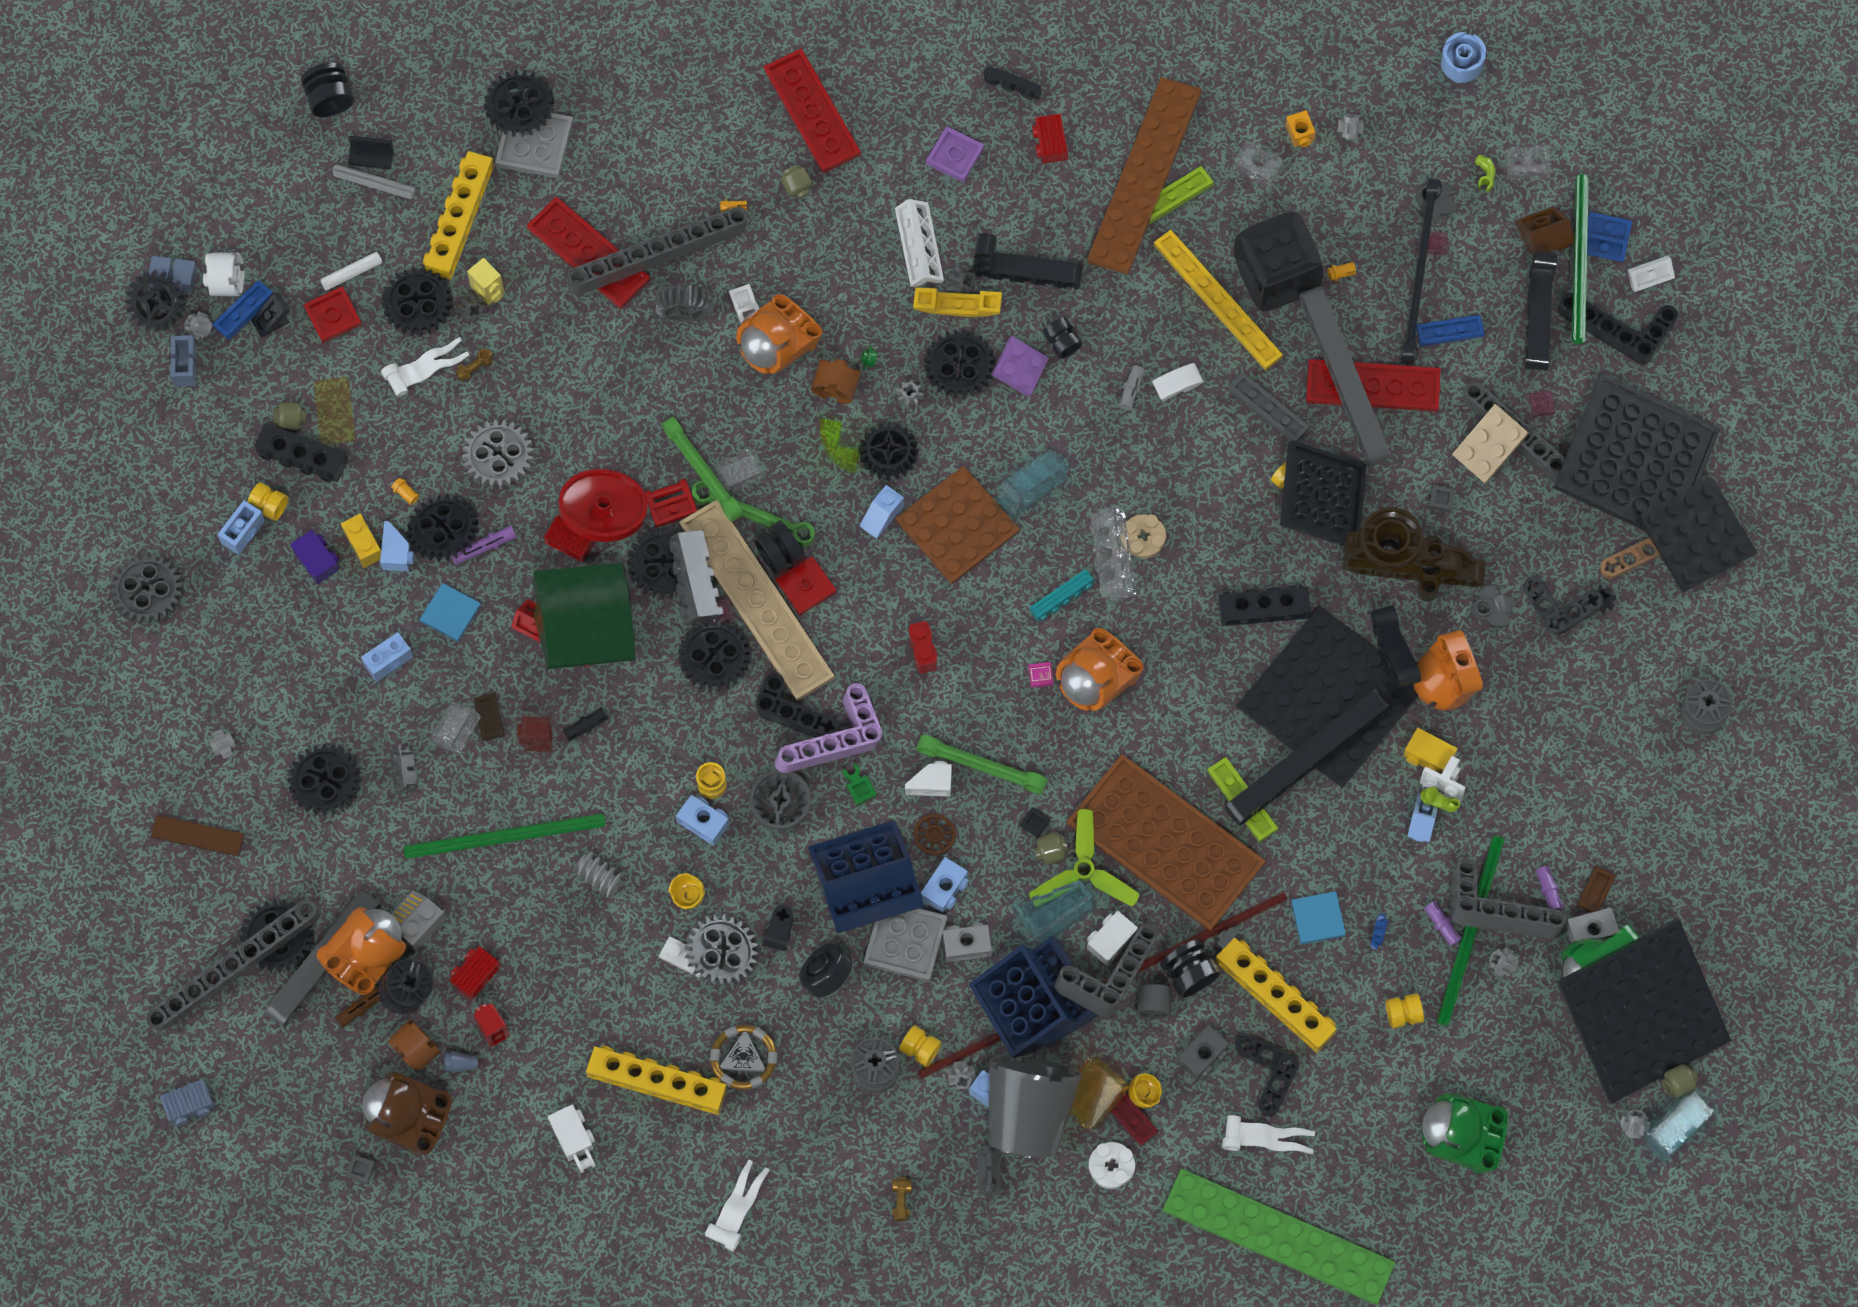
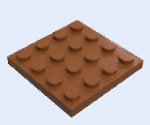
(957, 525)

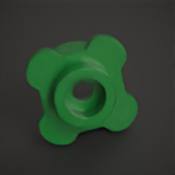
(868, 357)

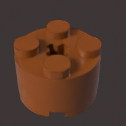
(835, 380)
(415, 1044)

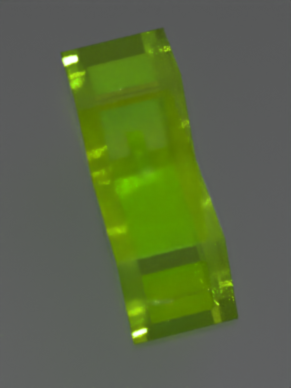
(830, 438)

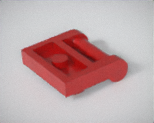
(673, 508)

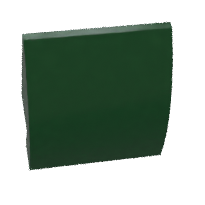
(583, 615)

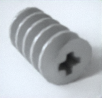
(598, 874)

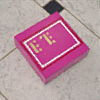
(1040, 674)

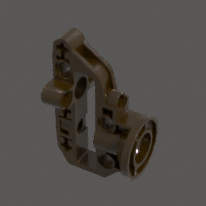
(1411, 550)

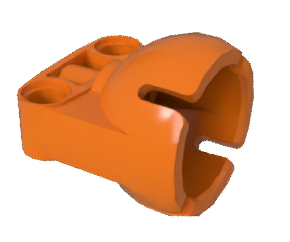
(1448, 673)

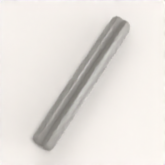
(374, 181)

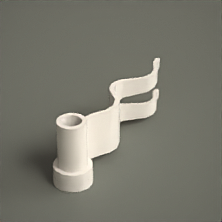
(421, 369)
(1261, 1135)
(735, 1209)

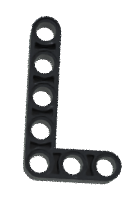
(1023, 268)
(1539, 309)
(1620, 330)

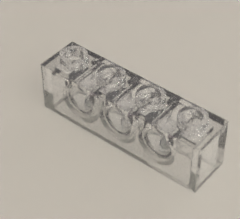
(1112, 554)

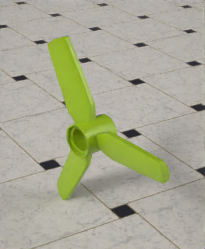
(1085, 852)

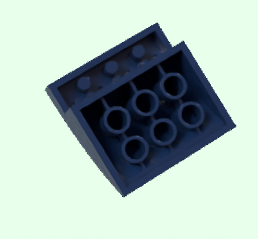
(866, 876)
(1023, 998)

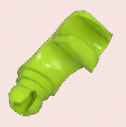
(1487, 166)
(1433, 797)

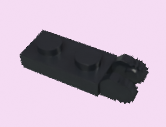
(1012, 82)

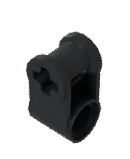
(779, 931)

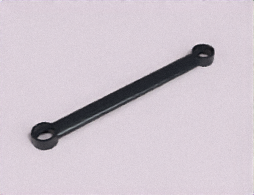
(1431, 197)

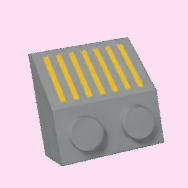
(418, 919)

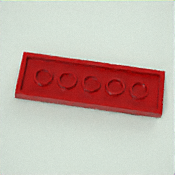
(812, 111)
(579, 244)
(1384, 385)

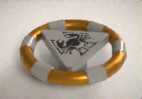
(743, 1057)

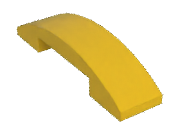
(957, 304)

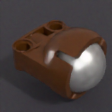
(405, 1112)

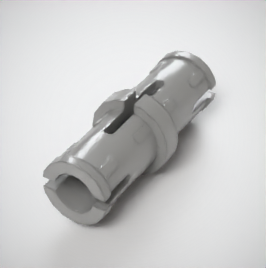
(1131, 387)

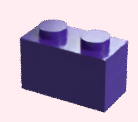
(315, 557)

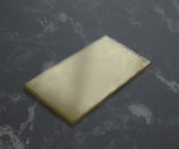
(334, 411)

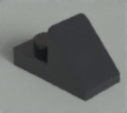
(271, 315)

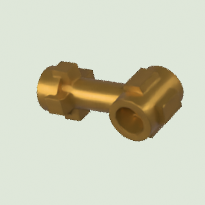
(484, 359)
(901, 1187)

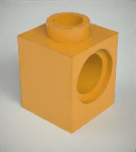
(1300, 121)

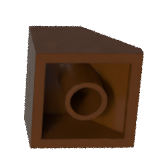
(1545, 230)

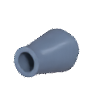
(459, 1062)

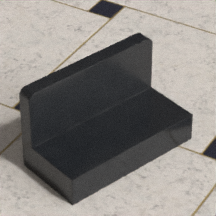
(370, 152)

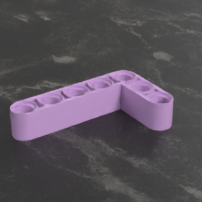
(836, 740)

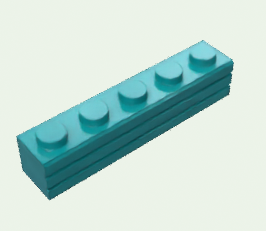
(1062, 596)

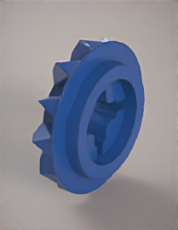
(1379, 931)

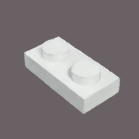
(1651, 273)
(674, 953)

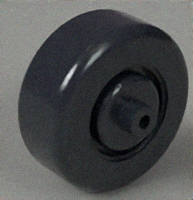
(825, 970)

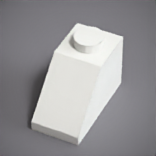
(931, 781)

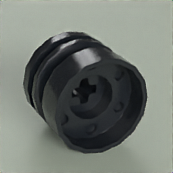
(327, 90)
(1189, 965)
(402, 998)

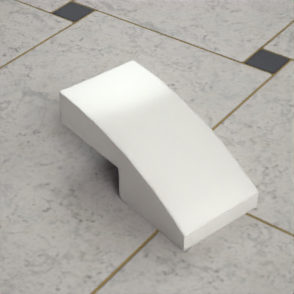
(743, 301)
(1178, 380)

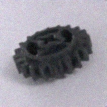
(152, 309)

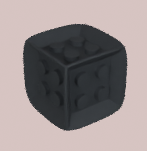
(1278, 260)

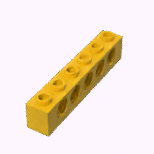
(470, 165)
(1239, 950)
(603, 1056)

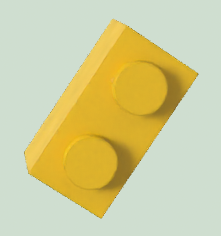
(361, 540)
(1428, 751)

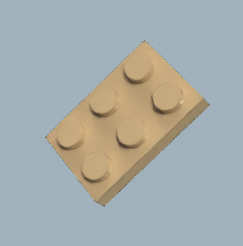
(1490, 443)

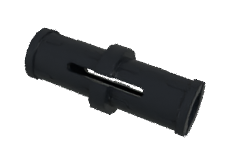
(585, 724)

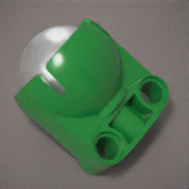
(1591, 949)
(1464, 1132)

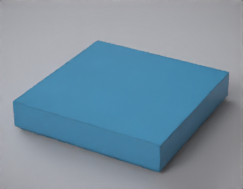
(450, 612)
(1318, 918)

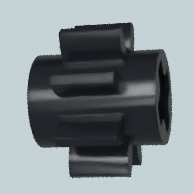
(1608, 597)

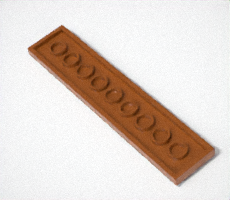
(1144, 176)

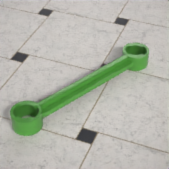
(728, 504)
(759, 516)
(1029, 781)

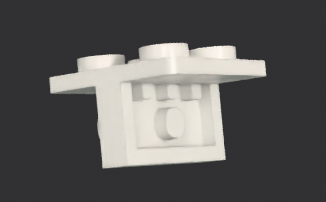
(1446, 781)

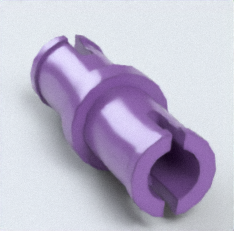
(1549, 888)
(1442, 923)

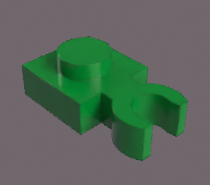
(859, 788)

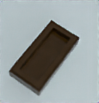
(490, 720)

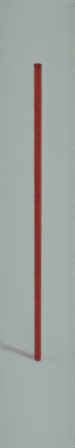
(1149, 962)

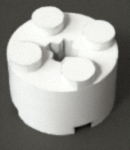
(224, 274)

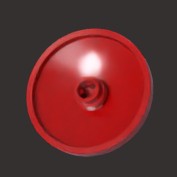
(602, 505)

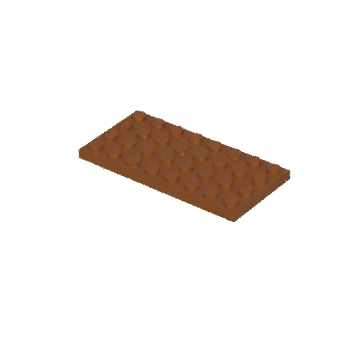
(1168, 843)

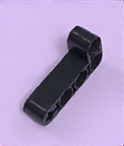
(1394, 647)
(799, 712)

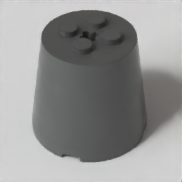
(1029, 1105)

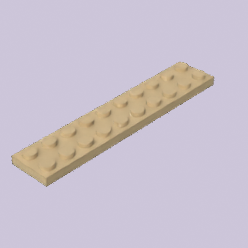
(759, 603)

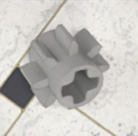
(1350, 126)
(198, 325)
(906, 388)
(222, 744)
(1503, 962)
(961, 1075)
(1635, 1123)

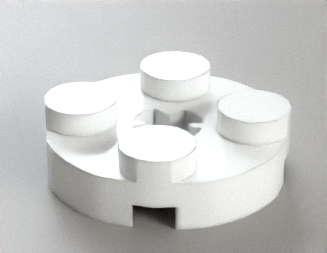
(1105, 1153)

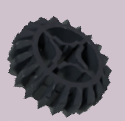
(897, 451)

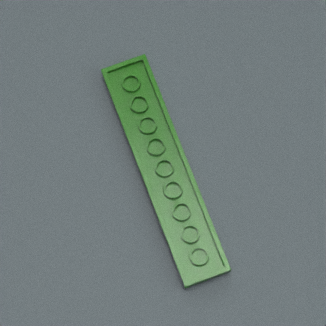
(1279, 1237)

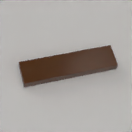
(197, 835)

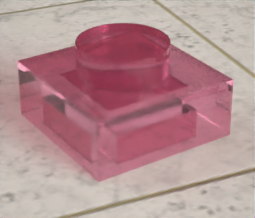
(1438, 243)
(1541, 403)
(727, 610)

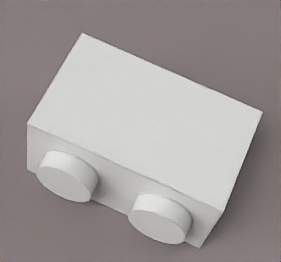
(1111, 938)

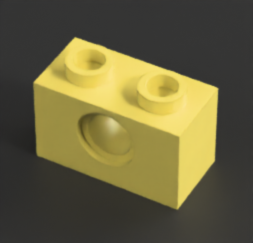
(486, 281)

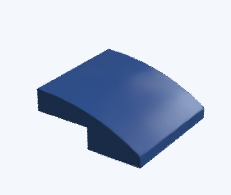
(1607, 236)

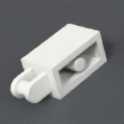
(572, 1135)

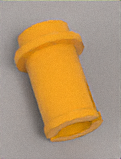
(725, 205)
(1341, 271)
(405, 491)

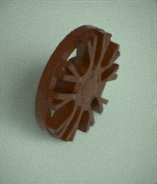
(934, 834)

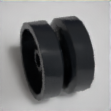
(779, 548)

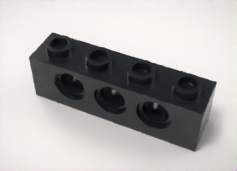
(273, 436)
(1254, 614)

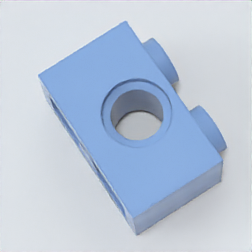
(241, 527)
(387, 657)
(708, 831)
(945, 873)

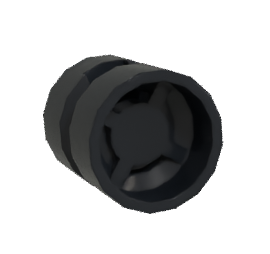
(1063, 339)

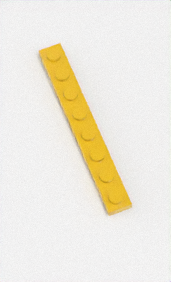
(1218, 300)

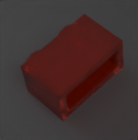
(535, 734)

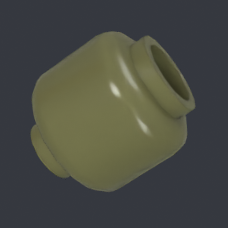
(796, 181)
(289, 416)
(1051, 848)
(1679, 1081)

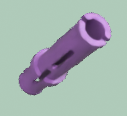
(507, 533)

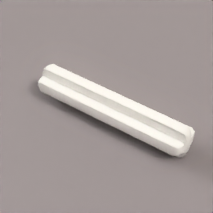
(351, 271)

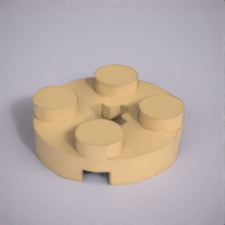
(1154, 543)

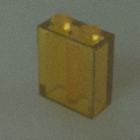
(1097, 1093)

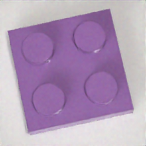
(955, 154)
(1019, 366)

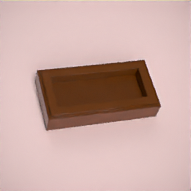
(1596, 890)

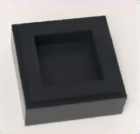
(1035, 822)

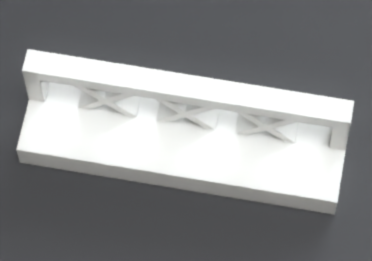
(915, 241)

